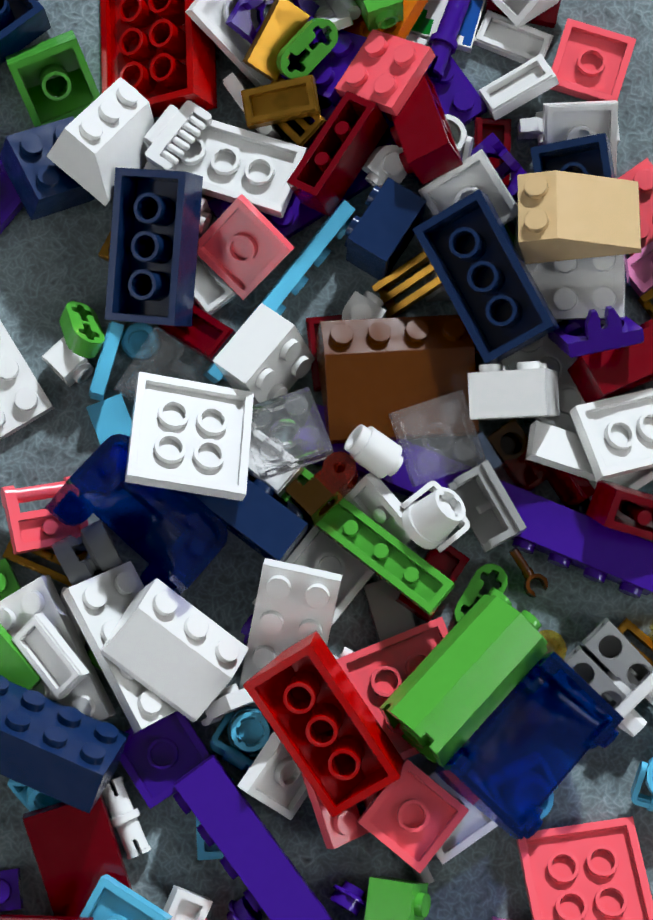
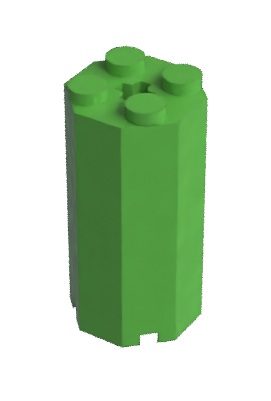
(465, 677)

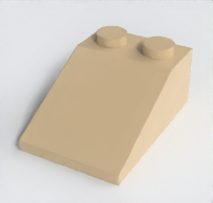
(576, 216)

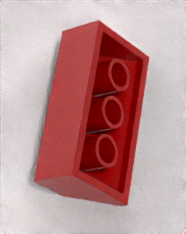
(325, 724)

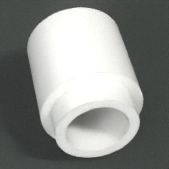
(374, 451)

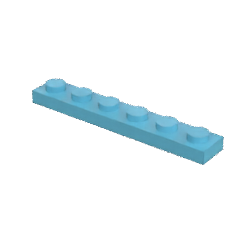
(293, 278)

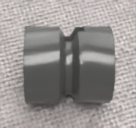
(99, 546)

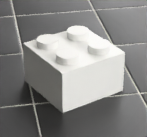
(265, 356)
(513, 394)

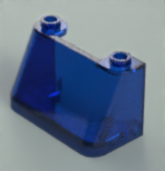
(160, 524)
(530, 745)

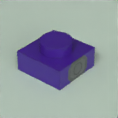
(10, 890)

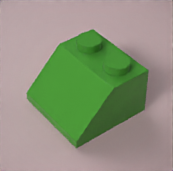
(53, 79)

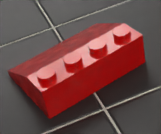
(158, 52)

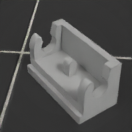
(487, 506)

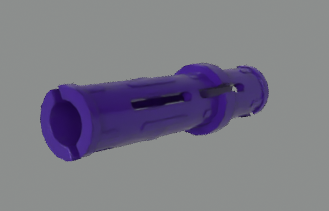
(444, 40)

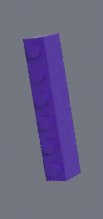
(246, 844)

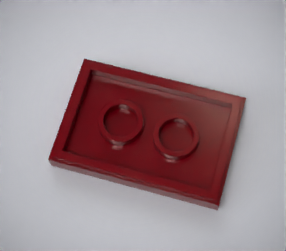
(73, 853)

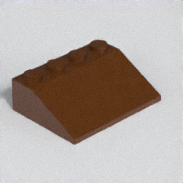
(389, 366)

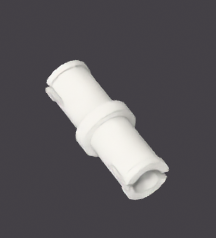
(125, 818)

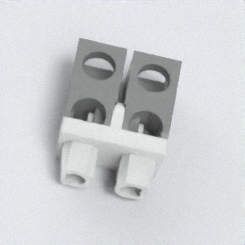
(628, 674)

